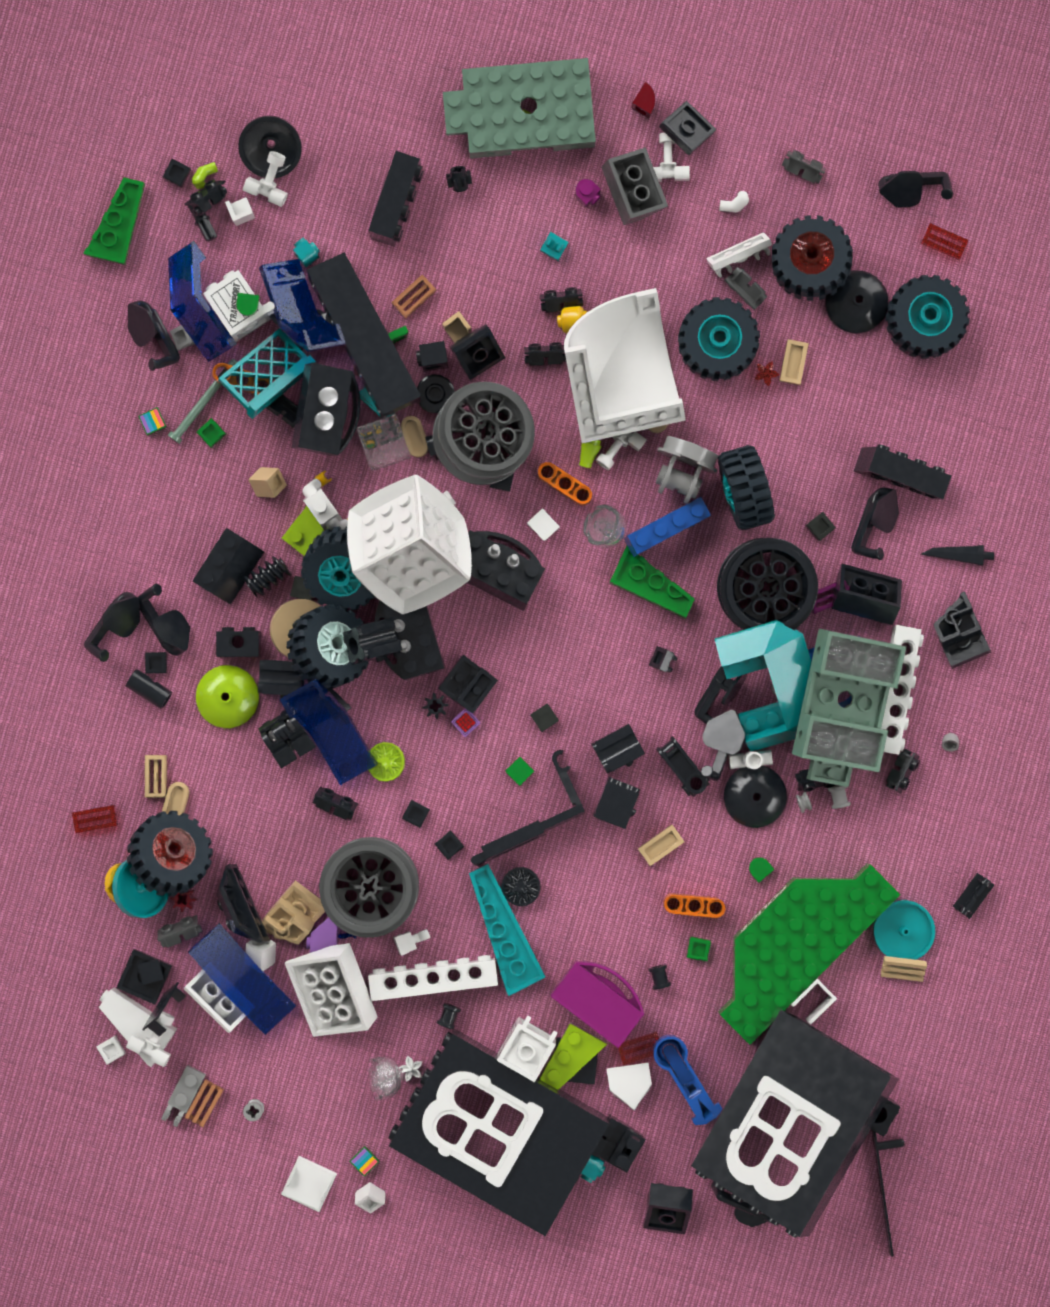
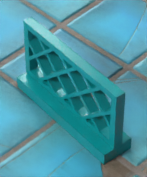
(275, 389)

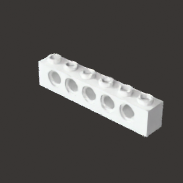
(914, 638)
(381, 991)

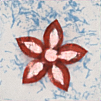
(766, 373)

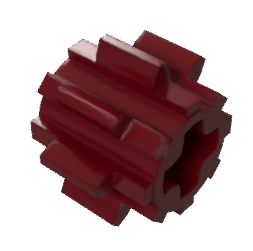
(177, 897)

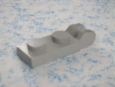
(184, 1093)

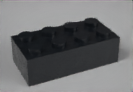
(395, 199)

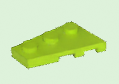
(303, 531)
(570, 1055)

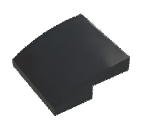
(467, 684)

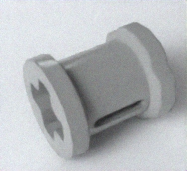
(839, 797)
(249, 1114)

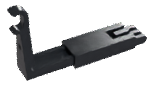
(536, 829)

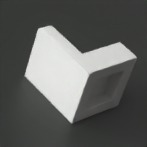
(240, 211)
(543, 524)
(262, 953)

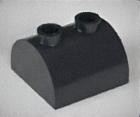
(477, 351)

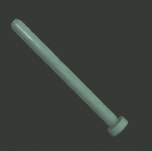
(176, 436)

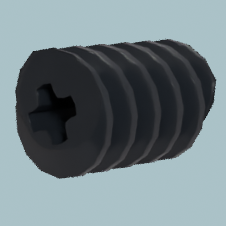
(267, 576)

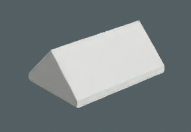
(214, 1001)

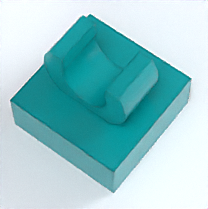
(554, 246)

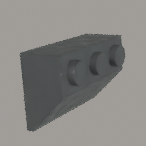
(634, 186)

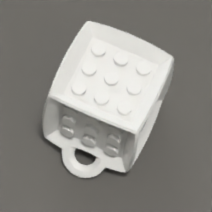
(408, 545)

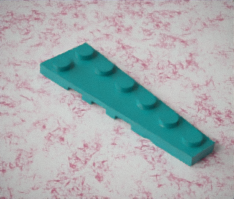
(513, 952)

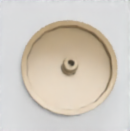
(284, 619)

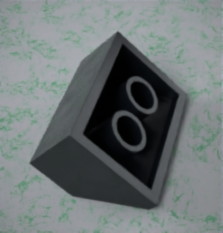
(227, 565)
(869, 594)

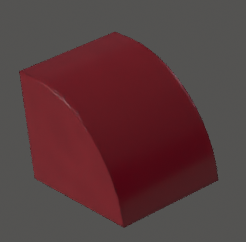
(644, 101)

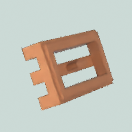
(401, 308)
(195, 1119)

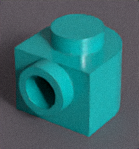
(306, 252)
(593, 1169)

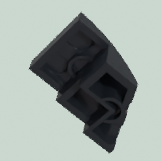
(961, 633)

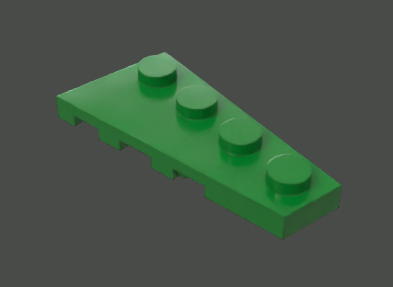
(116, 229)
(650, 584)

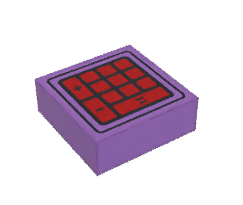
(465, 722)

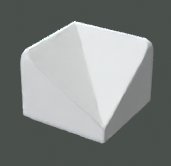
(370, 1197)

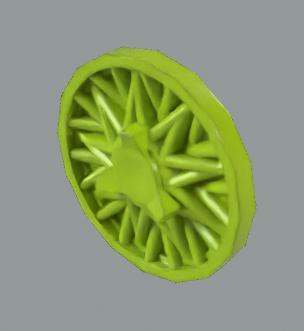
(389, 761)

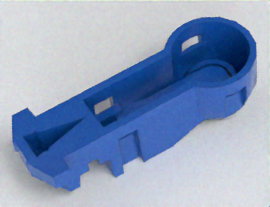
(686, 1079)

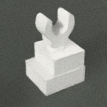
(406, 941)

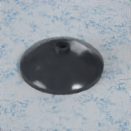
(255, 149)
(855, 316)
(740, 801)

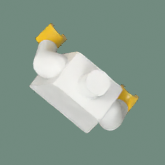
(320, 504)

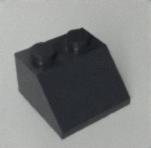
(668, 1208)

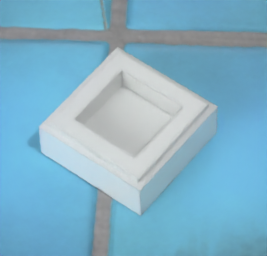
(111, 1050)

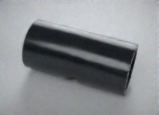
(147, 689)

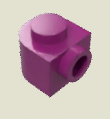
(587, 192)

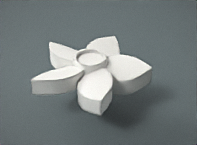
(411, 1068)

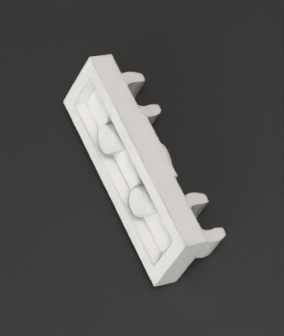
(739, 253)

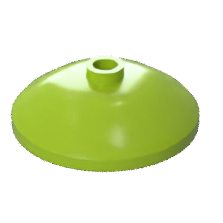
(242, 696)

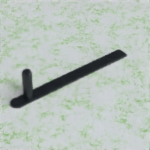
(890, 1144)

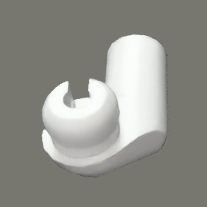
(736, 204)

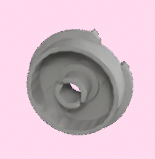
(691, 455)

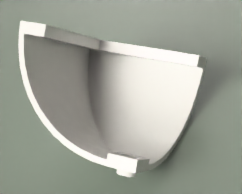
(621, 368)

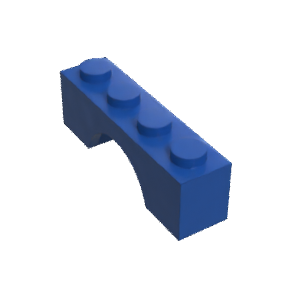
(667, 526)

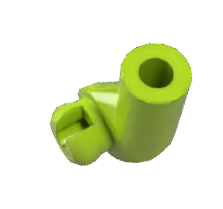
(201, 174)

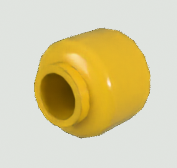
(569, 316)

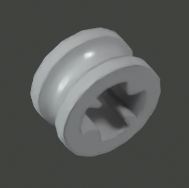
(803, 802)

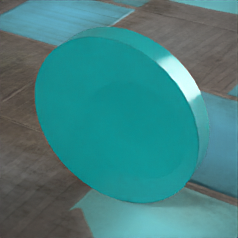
(134, 898)
(904, 930)

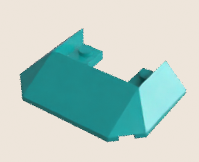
(788, 664)

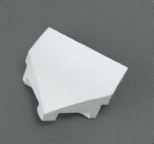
(630, 1083)

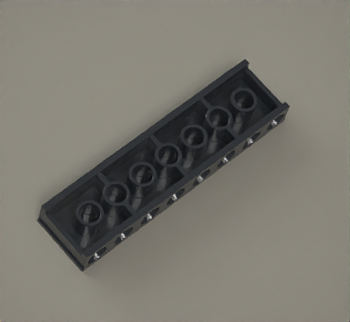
(364, 334)

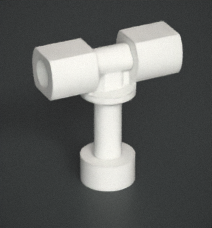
(668, 168)
(266, 185)
(633, 439)
(750, 759)
(151, 1046)

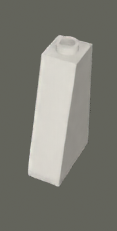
(130, 1019)

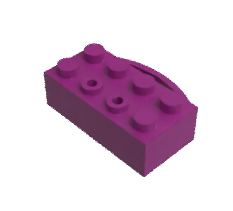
(599, 1001)

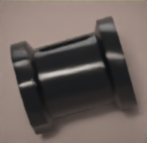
(659, 977)
(448, 1016)

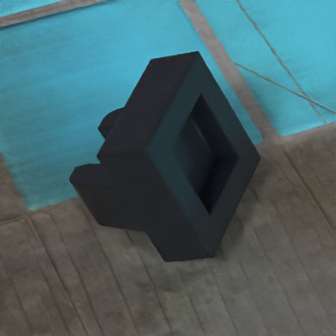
(662, 659)

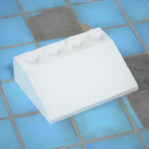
(332, 991)

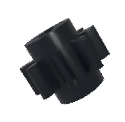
(459, 178)
(440, 710)

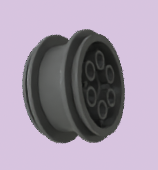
(456, 454)
(337, 904)

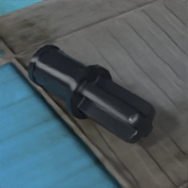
(204, 225)

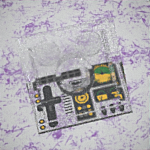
(383, 442)

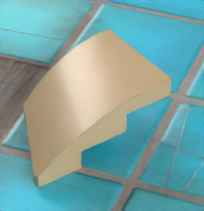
(293, 914)

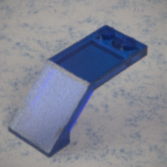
(191, 307)
(296, 308)
(330, 729)
(241, 979)

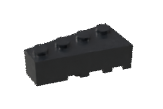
(903, 471)

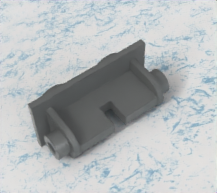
(810, 168)
(752, 295)
(170, 934)

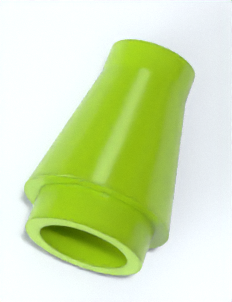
(589, 452)

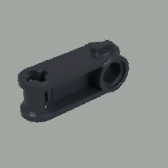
(682, 766)

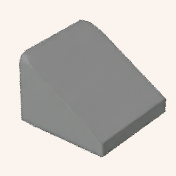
(181, 338)

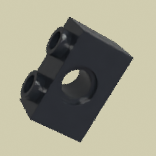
(432, 356)
(251, 644)

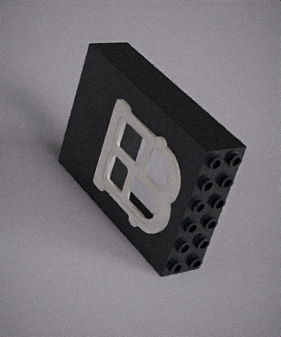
(816, 1081)
(539, 1159)

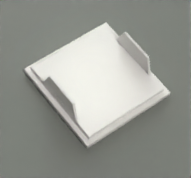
(309, 1183)

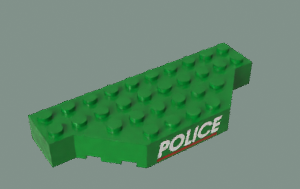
(797, 941)

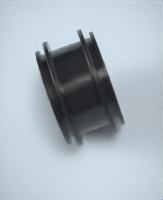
(744, 557)

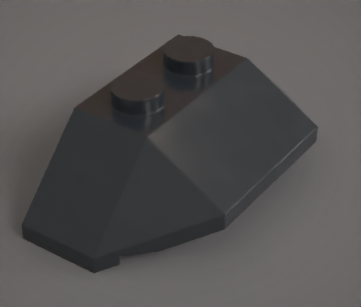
(239, 907)

